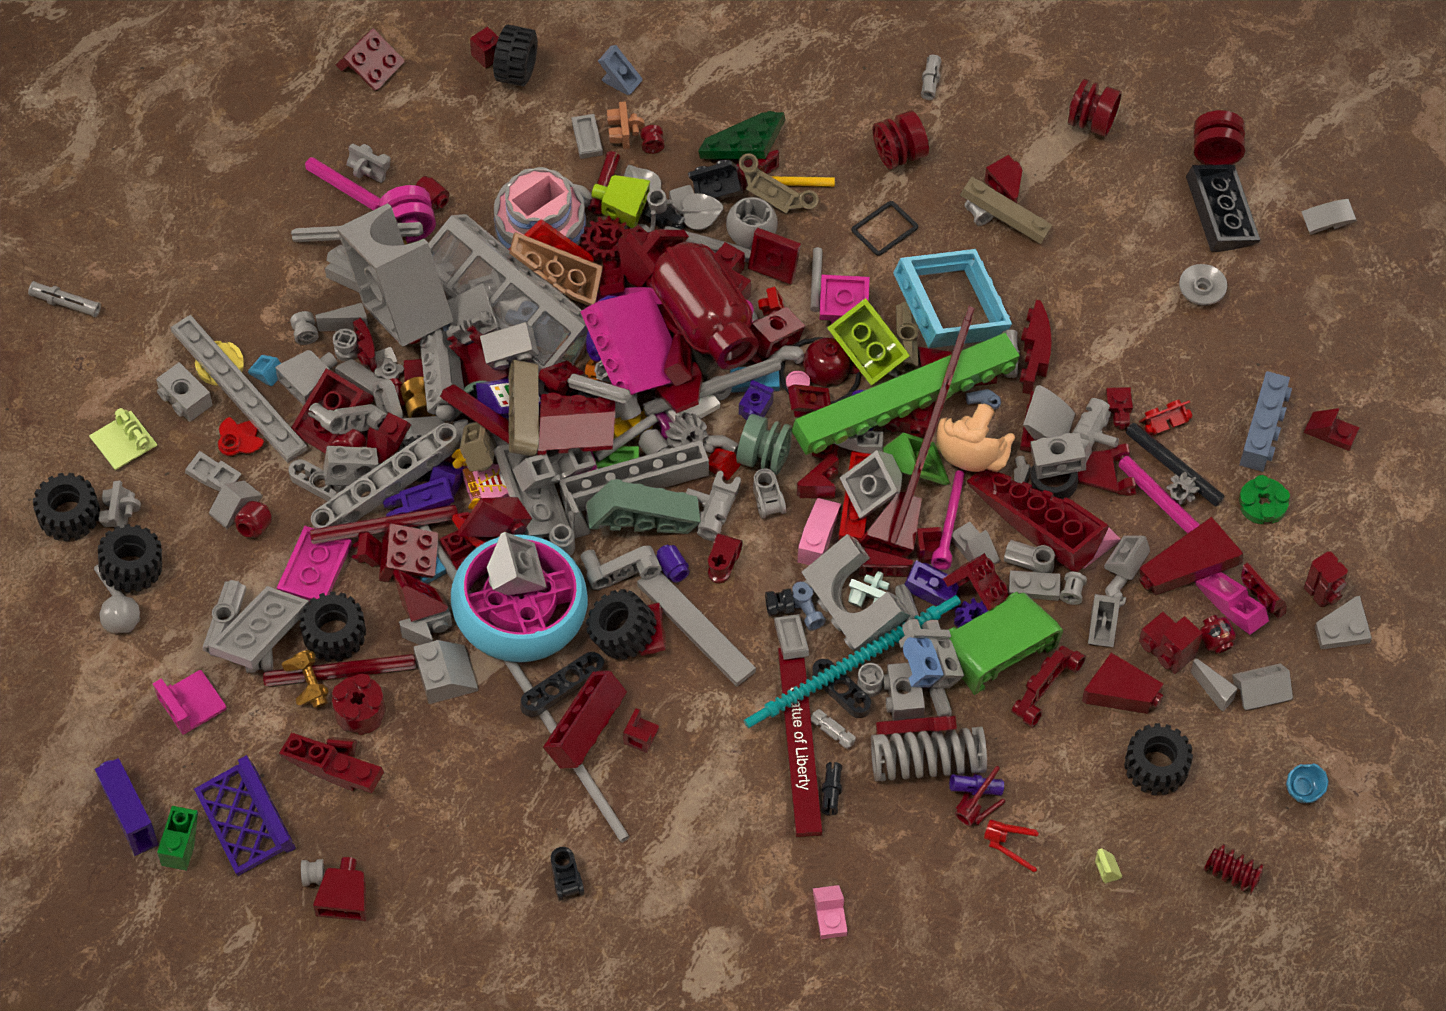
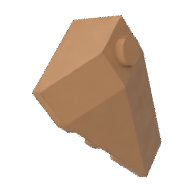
(566, 272)

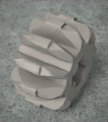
(686, 430)

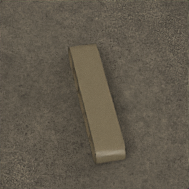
(523, 408)

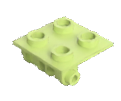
(123, 439)

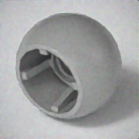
(746, 217)

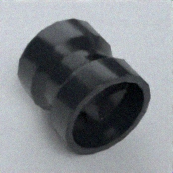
(785, 602)

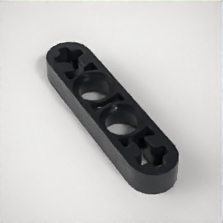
(559, 681)

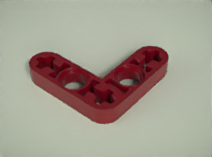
(917, 724)

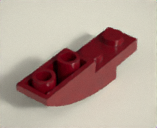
(1037, 345)
(331, 765)

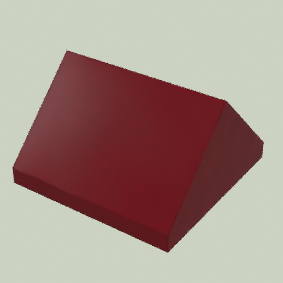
(418, 597)

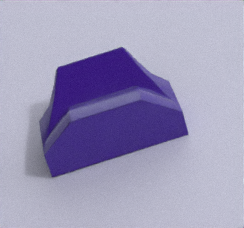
(928, 584)

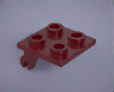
(473, 360)

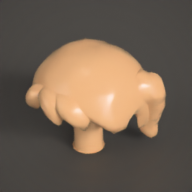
(966, 443)

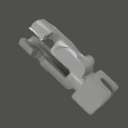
(1091, 426)
(715, 506)

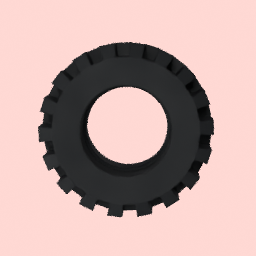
(515, 55)
(63, 490)
(130, 542)
(328, 609)
(610, 613)
(1163, 741)

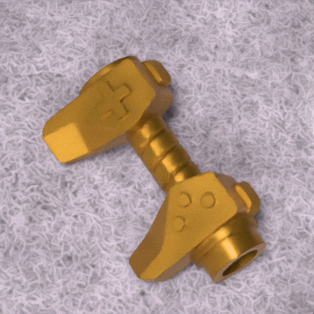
(314, 693)

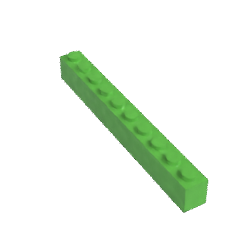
(903, 395)

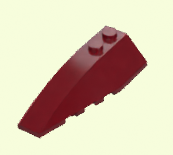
(1043, 518)

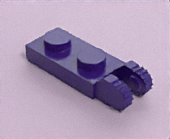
(421, 497)

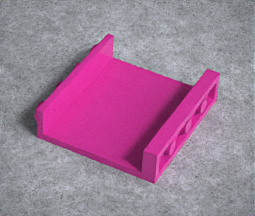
(630, 340)

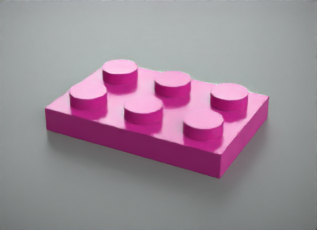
(313, 566)

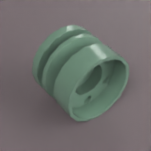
(765, 444)

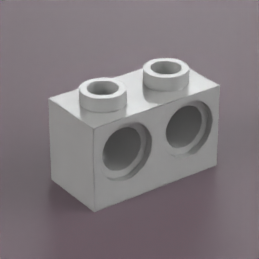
(348, 464)

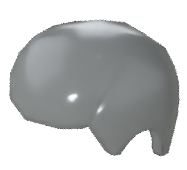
(119, 614)

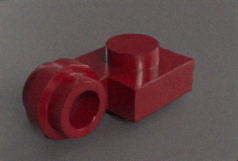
(1120, 404)

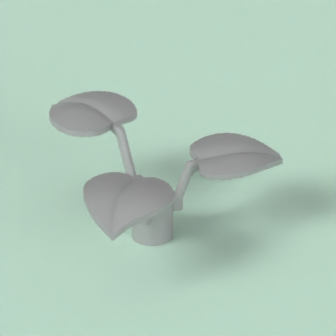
(699, 209)

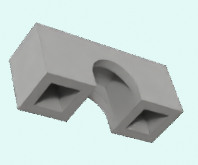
(544, 471)

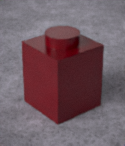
(483, 46)

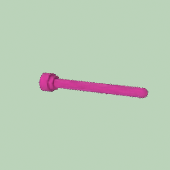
(942, 556)

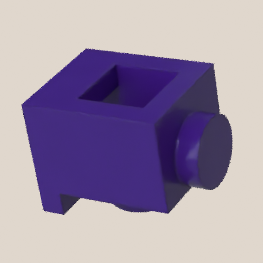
(756, 400)

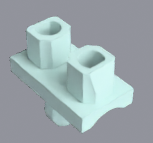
(860, 590)

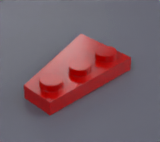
(547, 234)

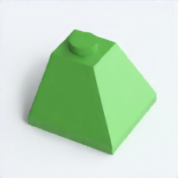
(905, 452)

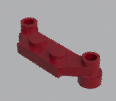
(1040, 683)

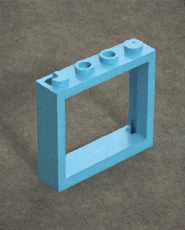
(934, 335)

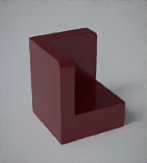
(927, 542)
(639, 732)

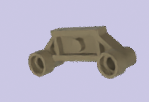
(773, 190)

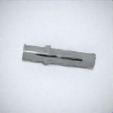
(39, 290)

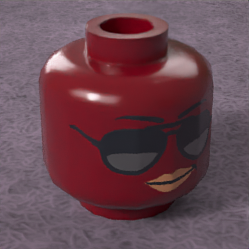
(1217, 634)

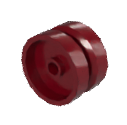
(1219, 138)

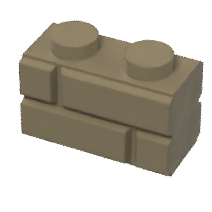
(477, 447)

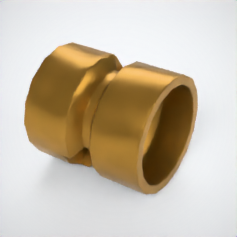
(415, 397)

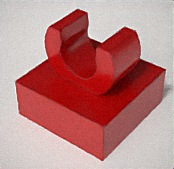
(772, 303)

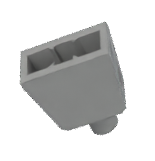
(303, 372)

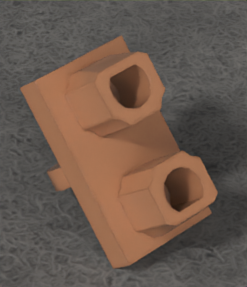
(621, 134)

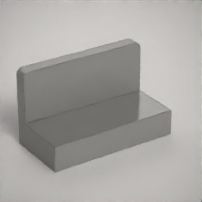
(1264, 686)

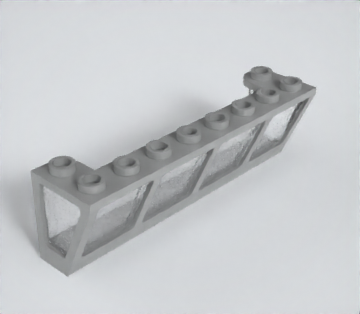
(471, 256)

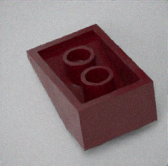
(332, 393)

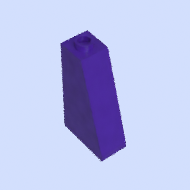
(126, 806)

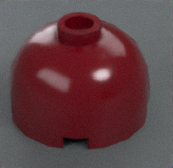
(826, 362)

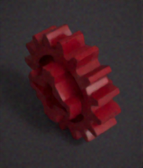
(605, 243)

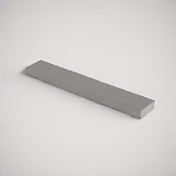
(698, 628)

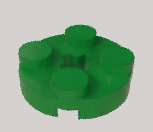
(1270, 489)

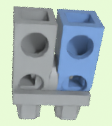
(930, 655)

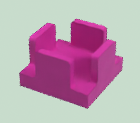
(841, 294)

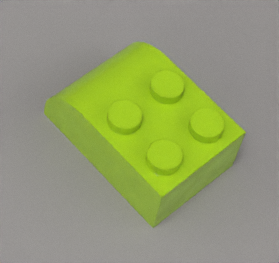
(868, 341)

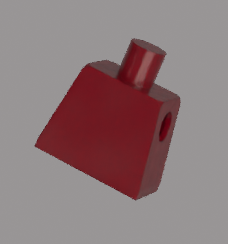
(342, 893)

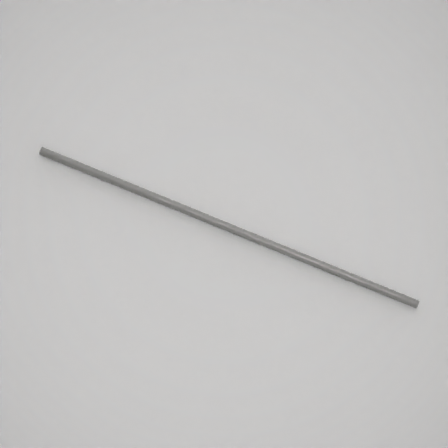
(546, 718)

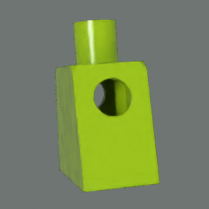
(623, 198)

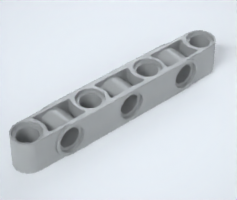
(388, 477)

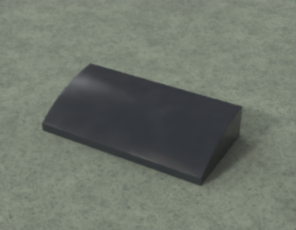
(1222, 207)

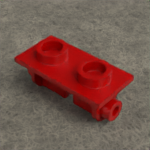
(1175, 412)

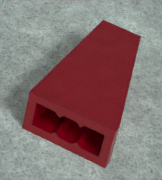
(1191, 558)

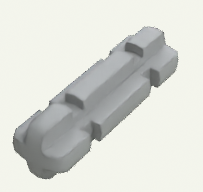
(833, 729)

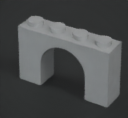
(827, 578)

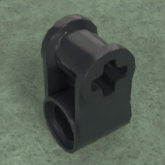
(566, 878)

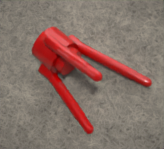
(998, 832)

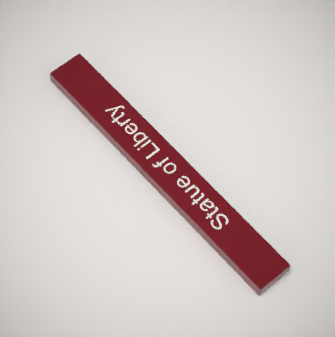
(800, 751)

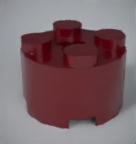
(358, 704)

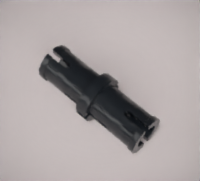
(831, 788)

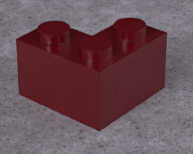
(734, 263)
(1170, 641)

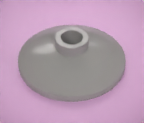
(1204, 277)

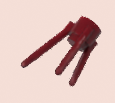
(969, 811)

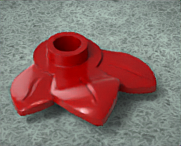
(241, 435)

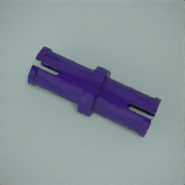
(972, 784)

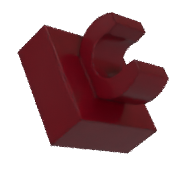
(368, 550)

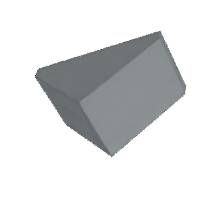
(231, 500)
(1103, 620)

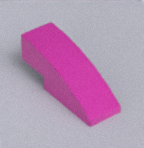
(1234, 602)

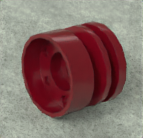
(1094, 107)
(900, 139)

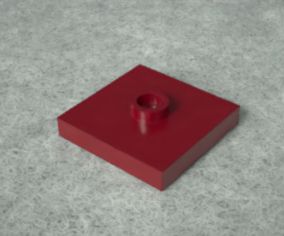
(774, 256)

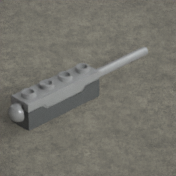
(440, 371)

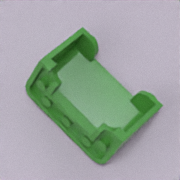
(1003, 639)

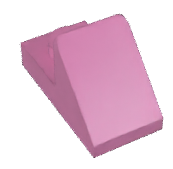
(830, 911)

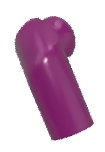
(663, 420)

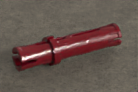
(608, 170)

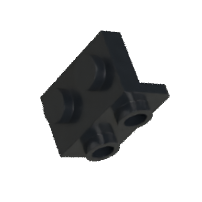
(717, 180)

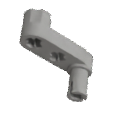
(345, 419)
(637, 561)

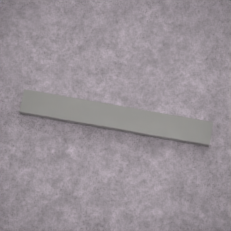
(239, 388)

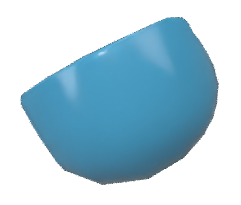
(1307, 783)

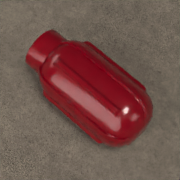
(705, 303)

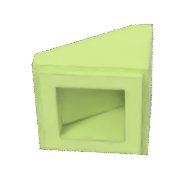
(1107, 866)

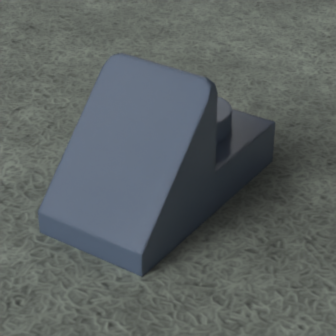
(619, 71)

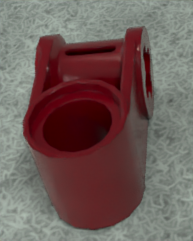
(723, 557)

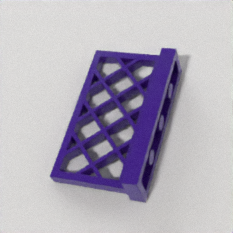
(266, 811)

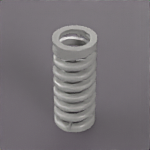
(975, 745)

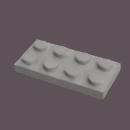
(541, 503)
(258, 627)

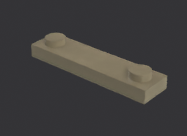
(1006, 210)

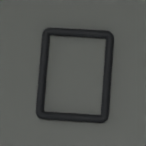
(894, 242)

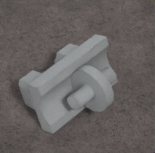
(366, 163)
(121, 503)

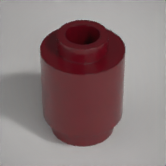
(438, 194)

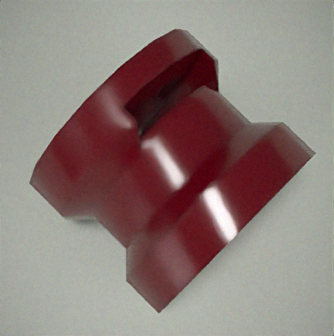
(652, 139)

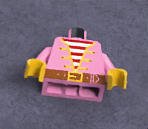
(481, 484)

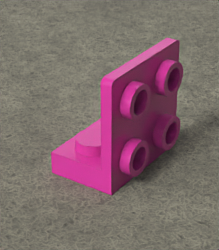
(189, 701)

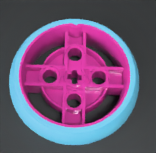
(515, 637)

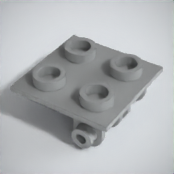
(468, 310)

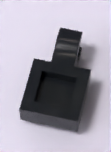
(667, 217)

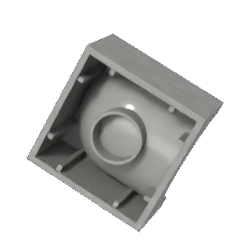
(395, 279)

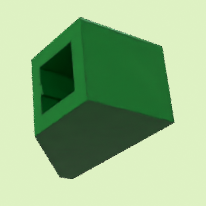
(178, 838)

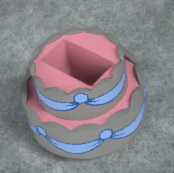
(537, 196)

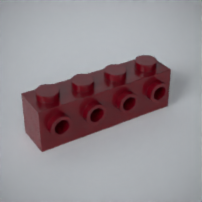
(585, 719)

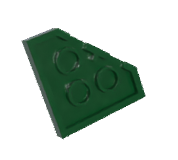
(749, 136)

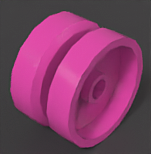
(410, 205)

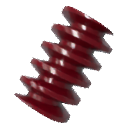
(1234, 868)

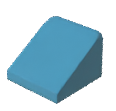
(265, 369)

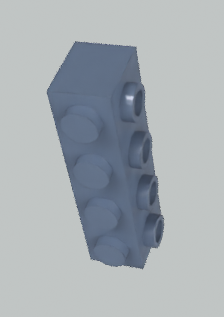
(1264, 421)

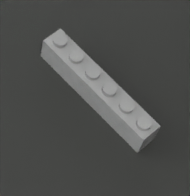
(653, 470)

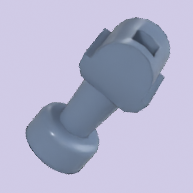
(803, 599)

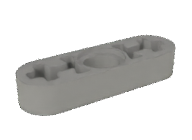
(314, 473)

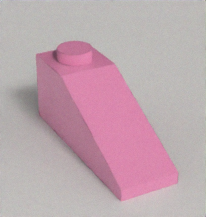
(818, 531)

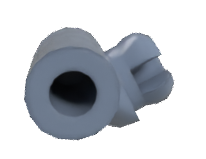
(983, 397)

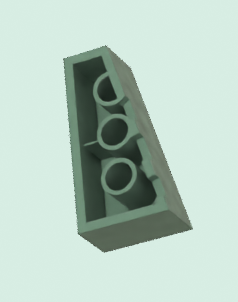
(642, 508)

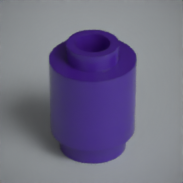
(672, 563)

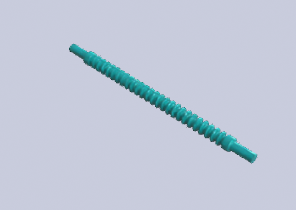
(772, 708)

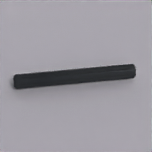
(1174, 463)

